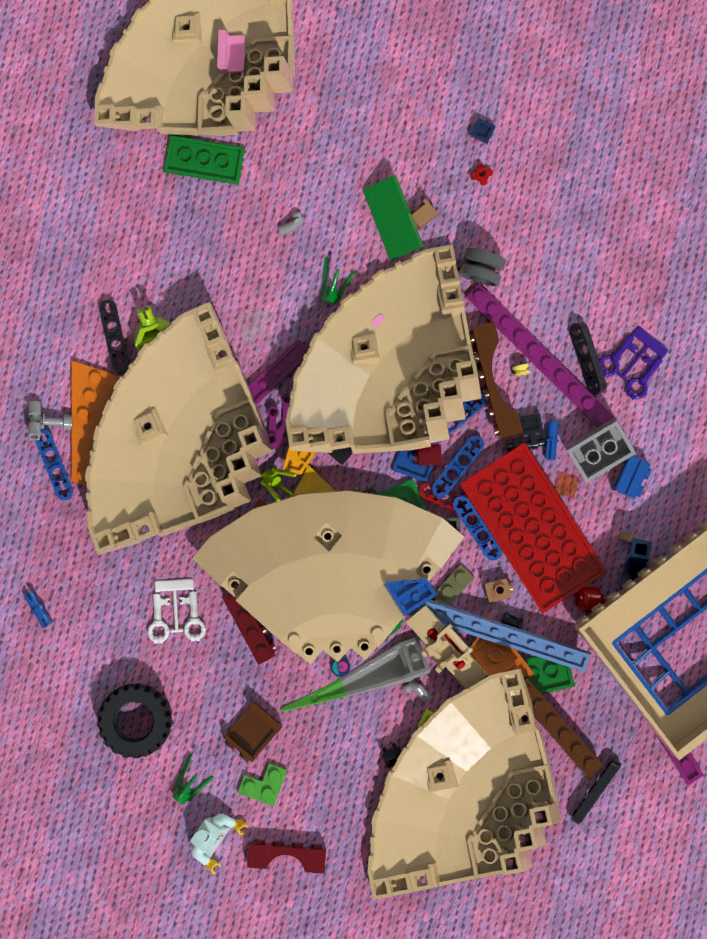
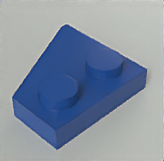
(410, 593)

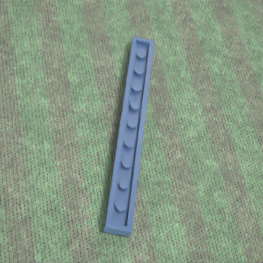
(509, 636)

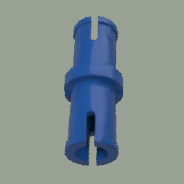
(37, 609)

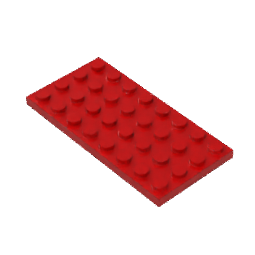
(533, 527)

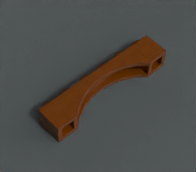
(506, 419)
(562, 733)

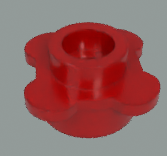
(481, 169)

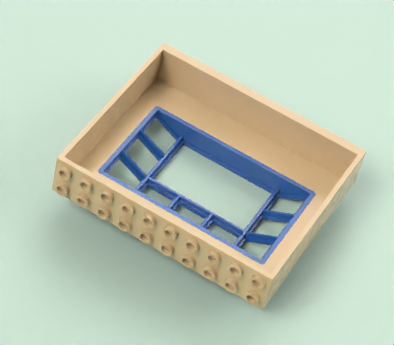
(684, 721)

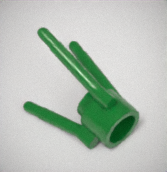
(330, 294)
(182, 793)

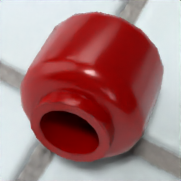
(588, 597)

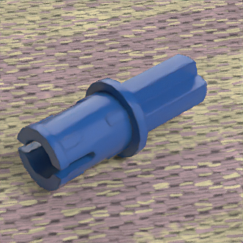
(551, 440)

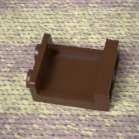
(252, 732)

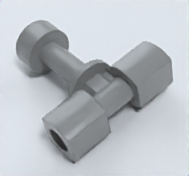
(39, 420)

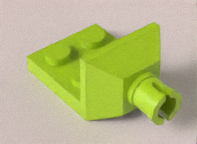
(148, 327)

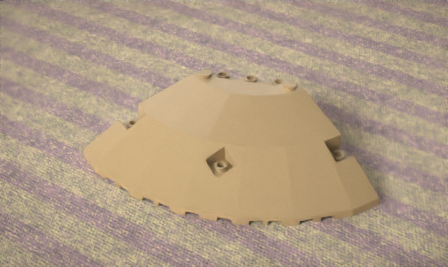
(174, 71)
(406, 379)
(198, 440)
(324, 589)
(484, 809)

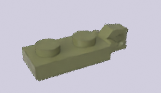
(453, 586)

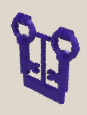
(650, 342)

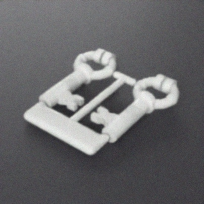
(173, 585)

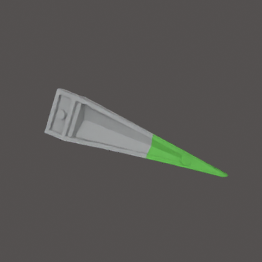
(390, 668)

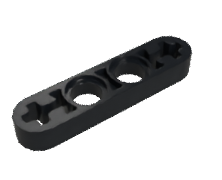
(116, 336)
(590, 357)
(595, 791)

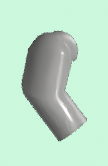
(293, 225)
(418, 688)

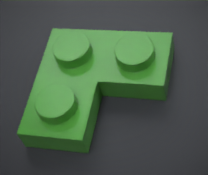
(266, 790)

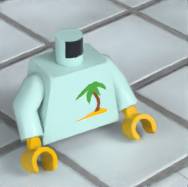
(211, 835)

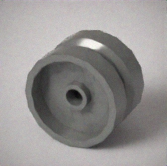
(482, 267)

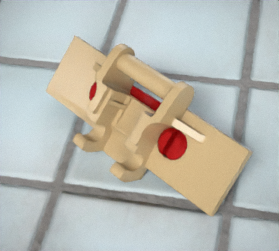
(446, 647)

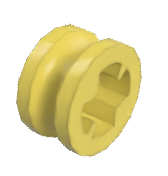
(521, 370)

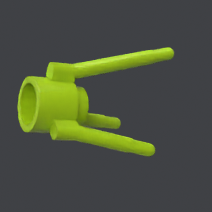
(271, 478)

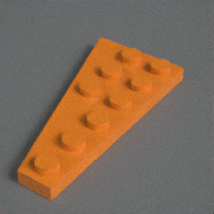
(89, 396)

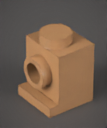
(423, 214)
(492, 595)

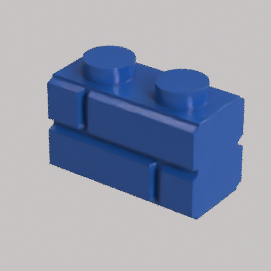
(631, 477)

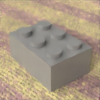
(600, 450)

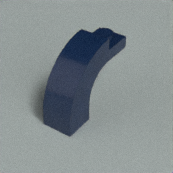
(635, 560)

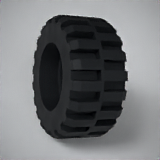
(108, 720)

